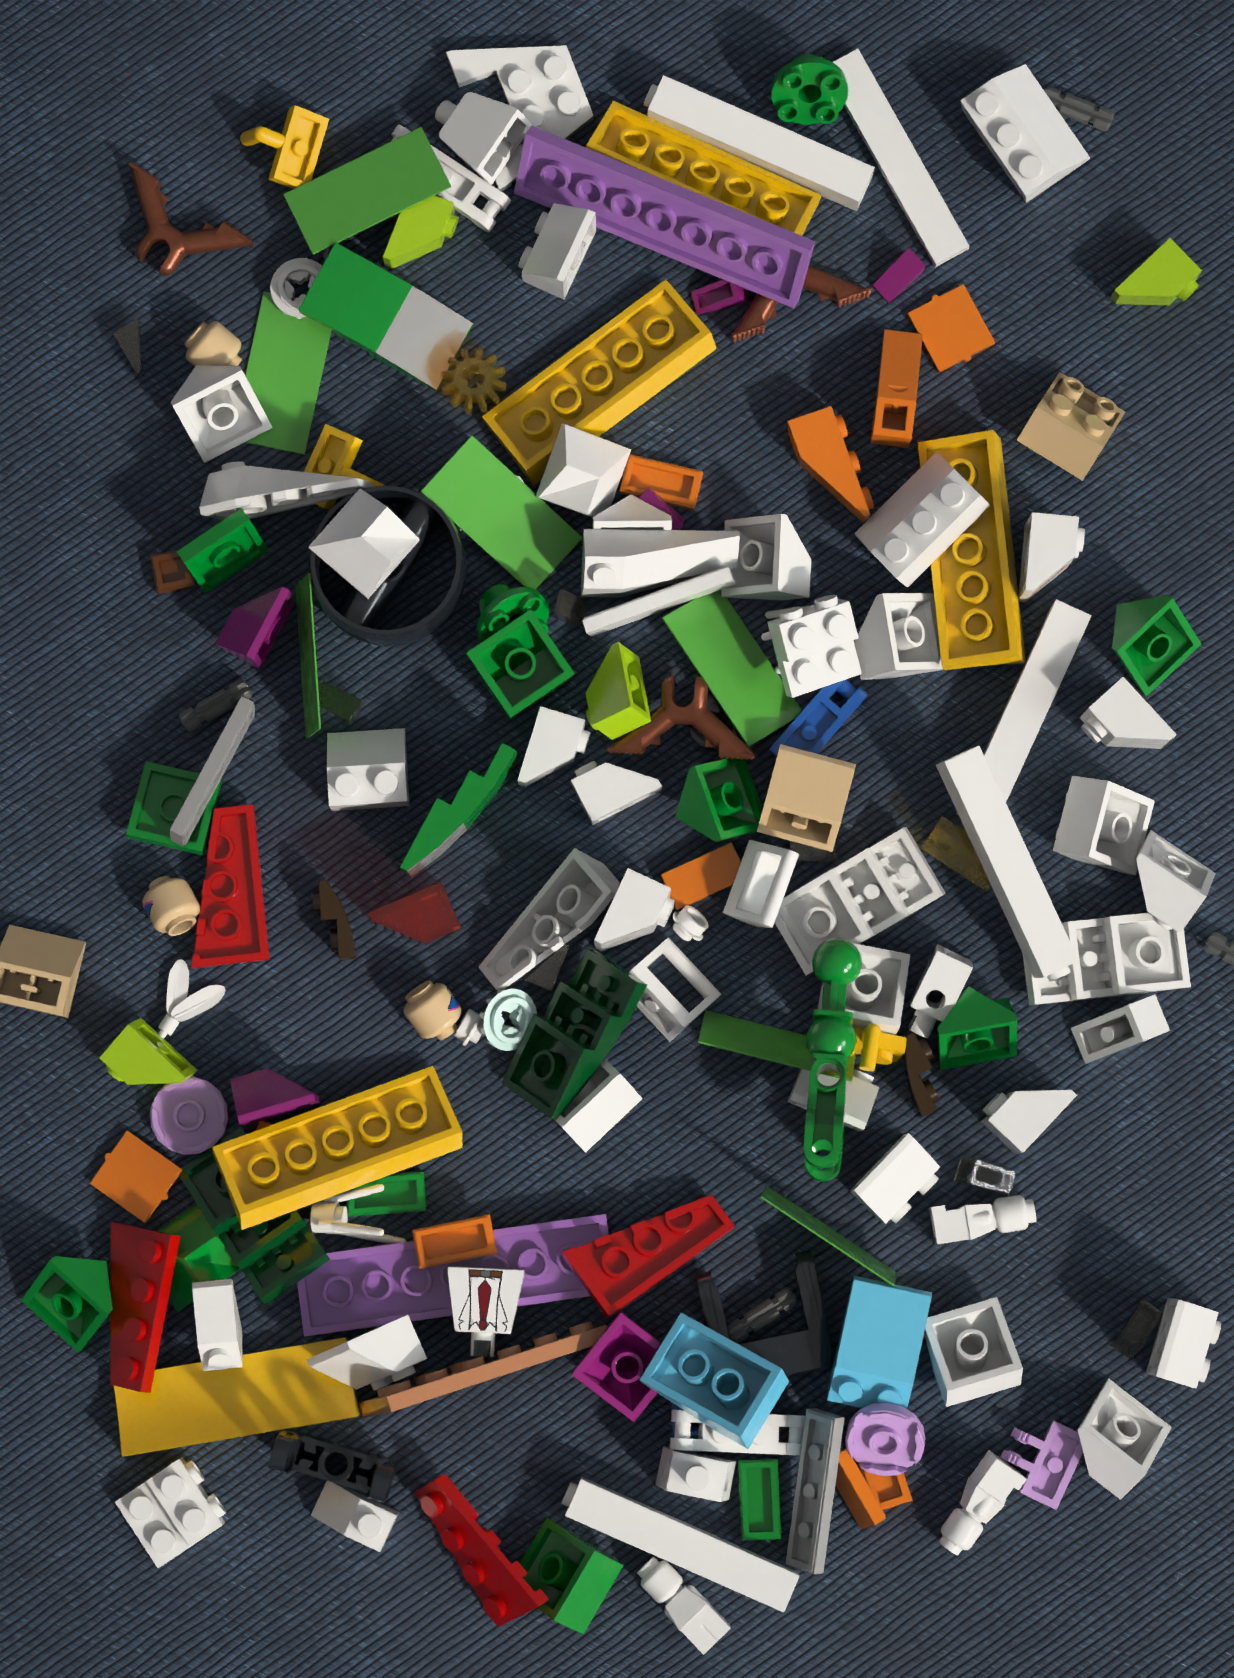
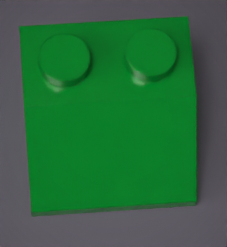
(519, 664)
(570, 1574)

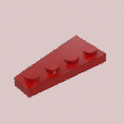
(232, 903)
(637, 1258)
(140, 1293)
(476, 1550)

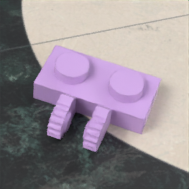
(1052, 1465)

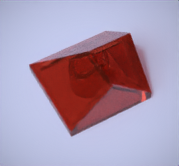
(419, 916)

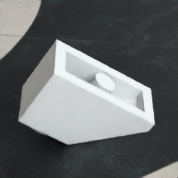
(552, 745)
(611, 789)
(1120, 1029)
(217, 1325)
(354, 1515)

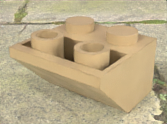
(1071, 425)
(806, 798)
(39, 970)

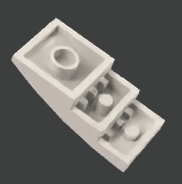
(858, 897)
(1115, 959)

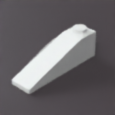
(270, 490)
(640, 560)
(554, 917)

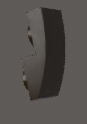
(332, 910)
(916, 1062)

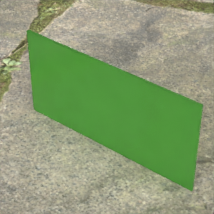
(367, 190)
(286, 374)
(501, 514)
(308, 656)
(732, 666)
(761, 1042)
(829, 1235)

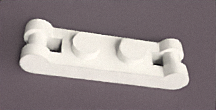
(466, 189)
(764, 1443)

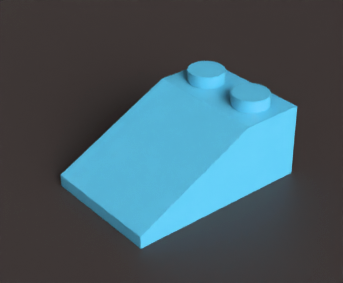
(878, 1344)
(715, 1380)

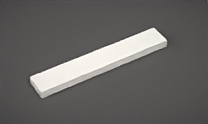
(900, 162)

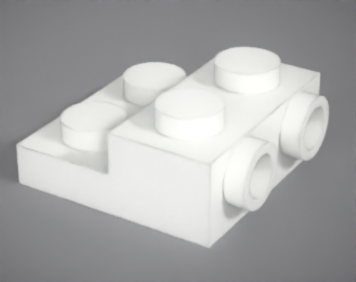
(815, 645)
(171, 1511)

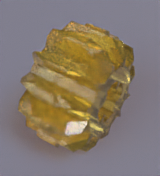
(464, 369)

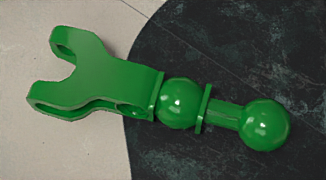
(830, 1042)

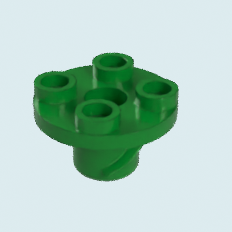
(809, 91)
(503, 605)

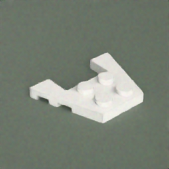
(534, 81)

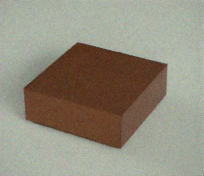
(171, 573)

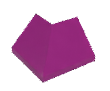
(256, 626)
(268, 1095)
(617, 1364)

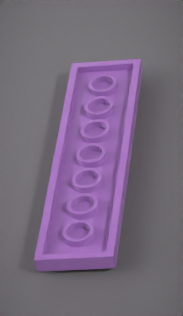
(665, 217)
(386, 1283)

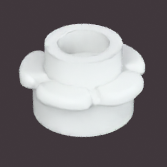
(689, 923)
(470, 1027)

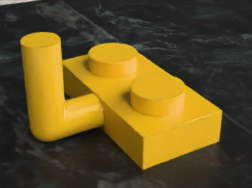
(296, 146)
(335, 456)
(877, 1047)

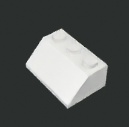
(1024, 131)
(921, 519)
(634, 911)

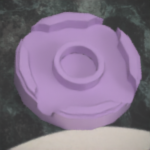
(189, 1116)
(885, 1439)

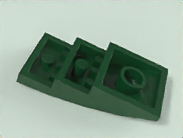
(574, 1034)
(270, 1253)

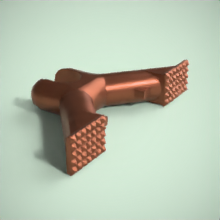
(180, 243)
(816, 281)
(695, 714)

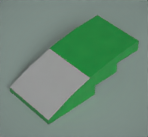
(385, 316)
(448, 822)

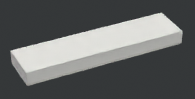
(658, 601)

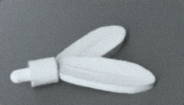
(181, 1007)

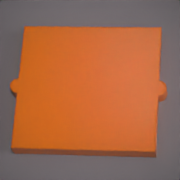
(951, 328)
(136, 1176)

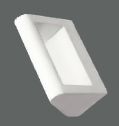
(760, 884)
(659, 1004)

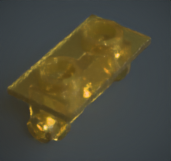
(954, 849)

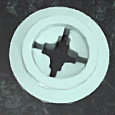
(521, 1011)

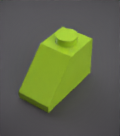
(420, 231)
(1160, 279)
(618, 694)
(145, 1057)

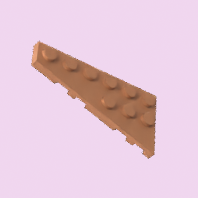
(477, 1370)

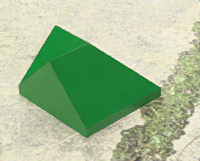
(1152, 640)
(720, 800)
(977, 1031)
(199, 1256)
(71, 1298)

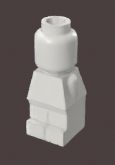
(972, 1221)
(981, 1501)
(683, 1605)

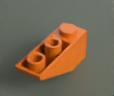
(897, 389)
(823, 454)

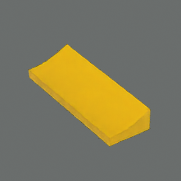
(702, 168)
(602, 377)
(977, 572)
(338, 1147)
(265, 1395)

